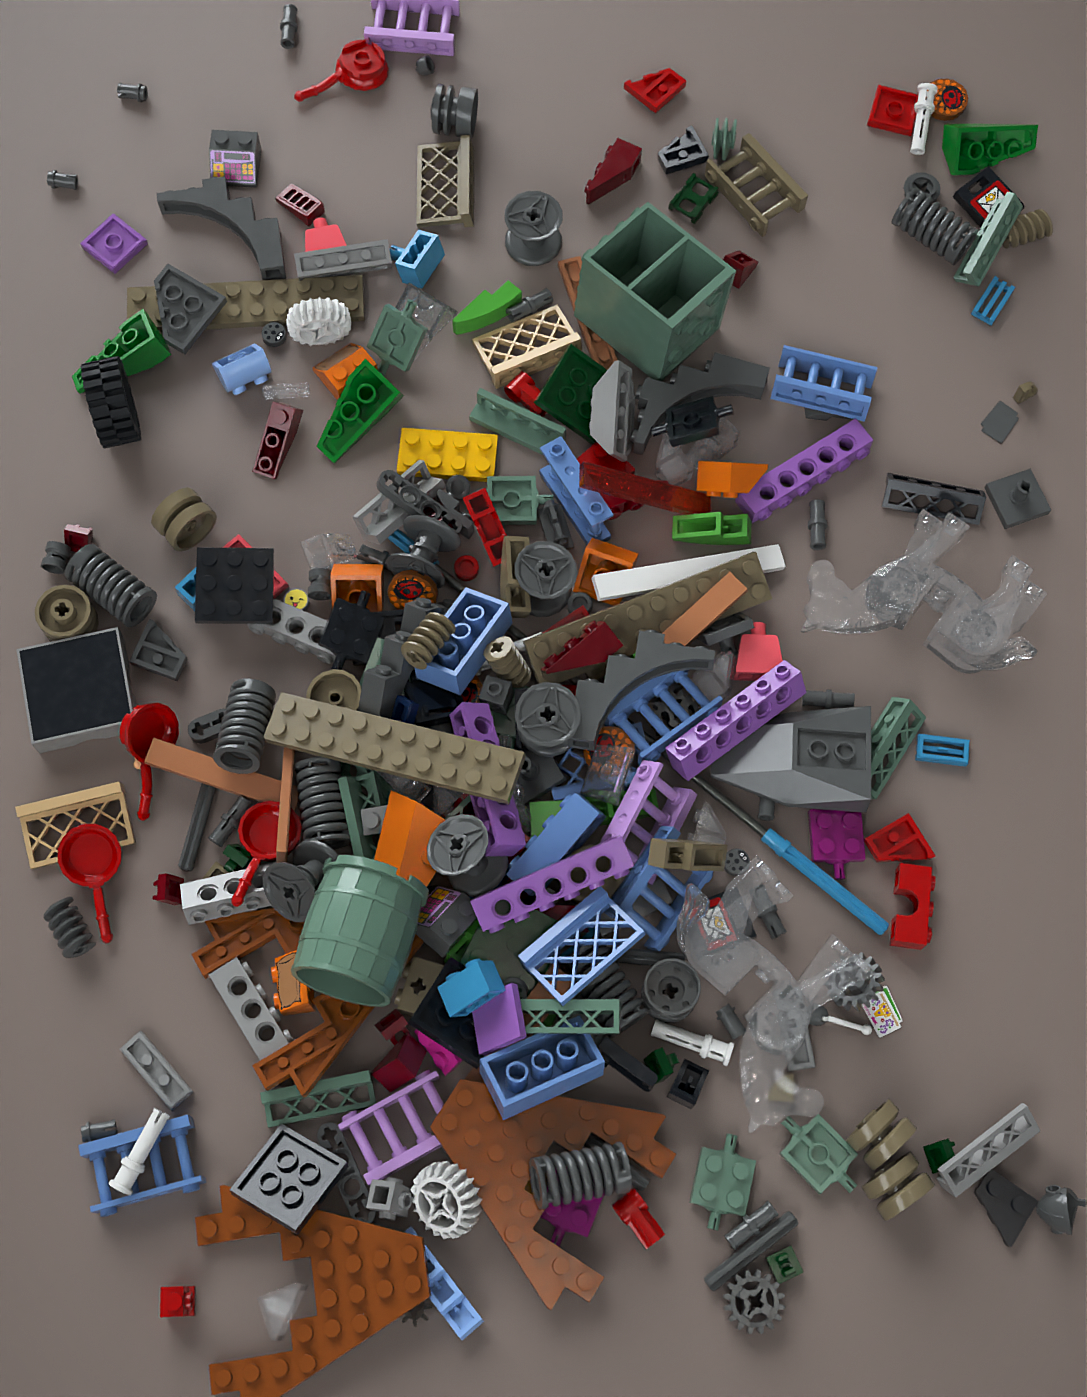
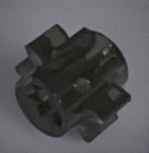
(409, 1315)

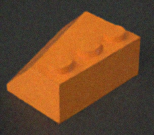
(406, 836)

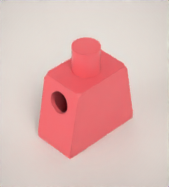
(323, 236)
(757, 654)

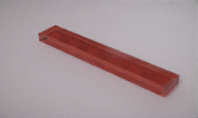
(642, 490)

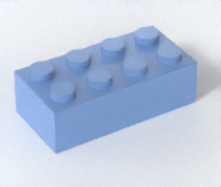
(477, 623)
(559, 838)
(540, 1069)

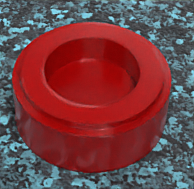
(466, 568)

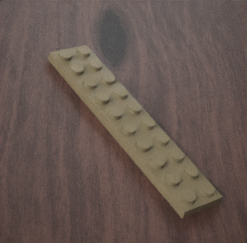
(262, 300)
(649, 611)
(395, 747)

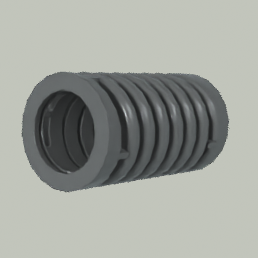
(936, 217)
(110, 585)
(244, 726)
(321, 802)
(596, 991)
(579, 1181)

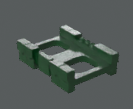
(700, 201)

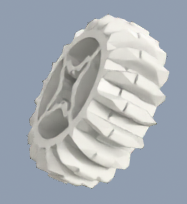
(318, 321)
(446, 1199)

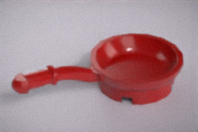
(358, 67)
(137, 734)
(259, 837)
(90, 858)

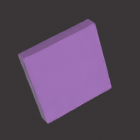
(114, 243)
(499, 1021)

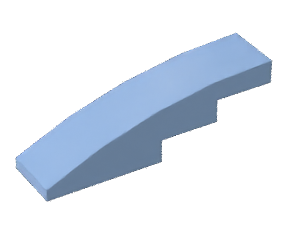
(449, 1298)

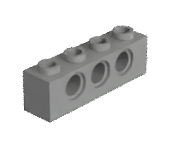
(291, 618)
(212, 896)
(226, 980)

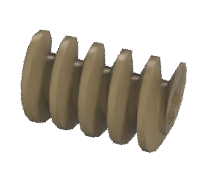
(1029, 227)
(427, 639)
(507, 661)

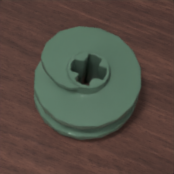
(723, 138)

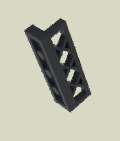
(933, 489)

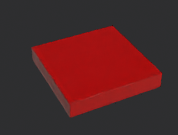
(893, 110)

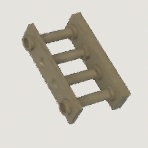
(764, 166)

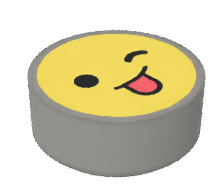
(297, 598)

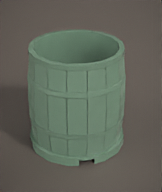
(359, 931)

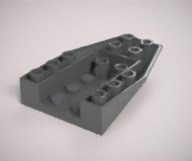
(805, 760)

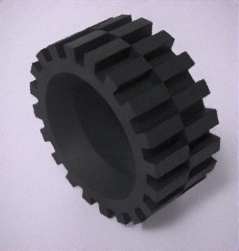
(110, 402)

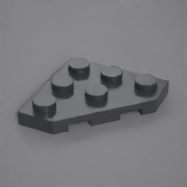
(185, 307)

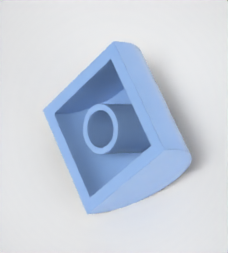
(242, 368)

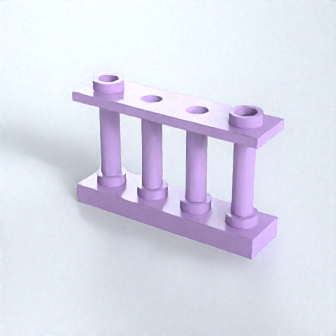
(411, 40)
(673, 813)
(401, 1155)

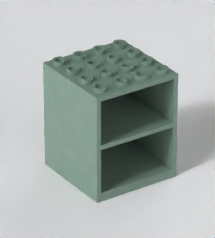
(652, 291)

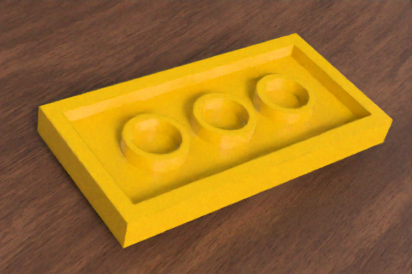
(448, 453)

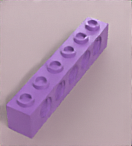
(850, 436)
(736, 720)
(500, 819)
(619, 866)

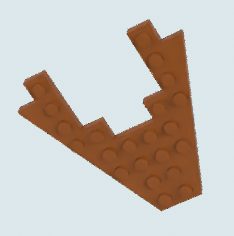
(314, 1052)
(499, 1157)
(361, 1285)

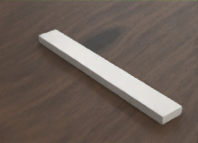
(648, 578)

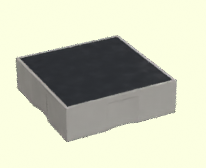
(76, 689)

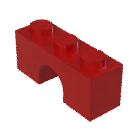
(486, 523)
(915, 884)

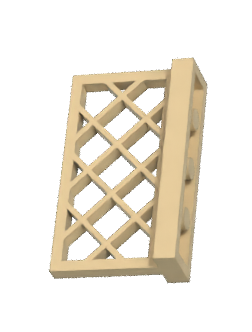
(534, 358)
(67, 803)

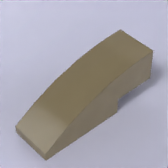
(509, 587)
(687, 855)

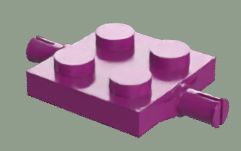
(836, 838)
(572, 1217)

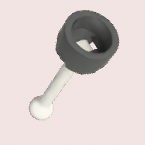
(821, 1015)

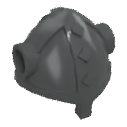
(1059, 1208)

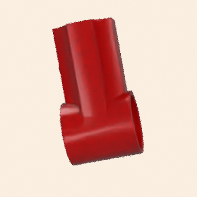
(523, 390)
(635, 1214)

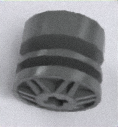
(453, 110)
(679, 978)

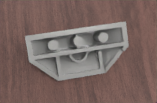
(614, 411)

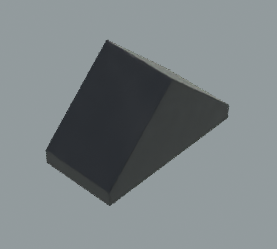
(688, 1084)

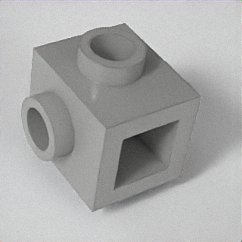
(389, 1198)

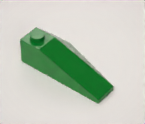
(977, 146)
(137, 344)
(360, 407)

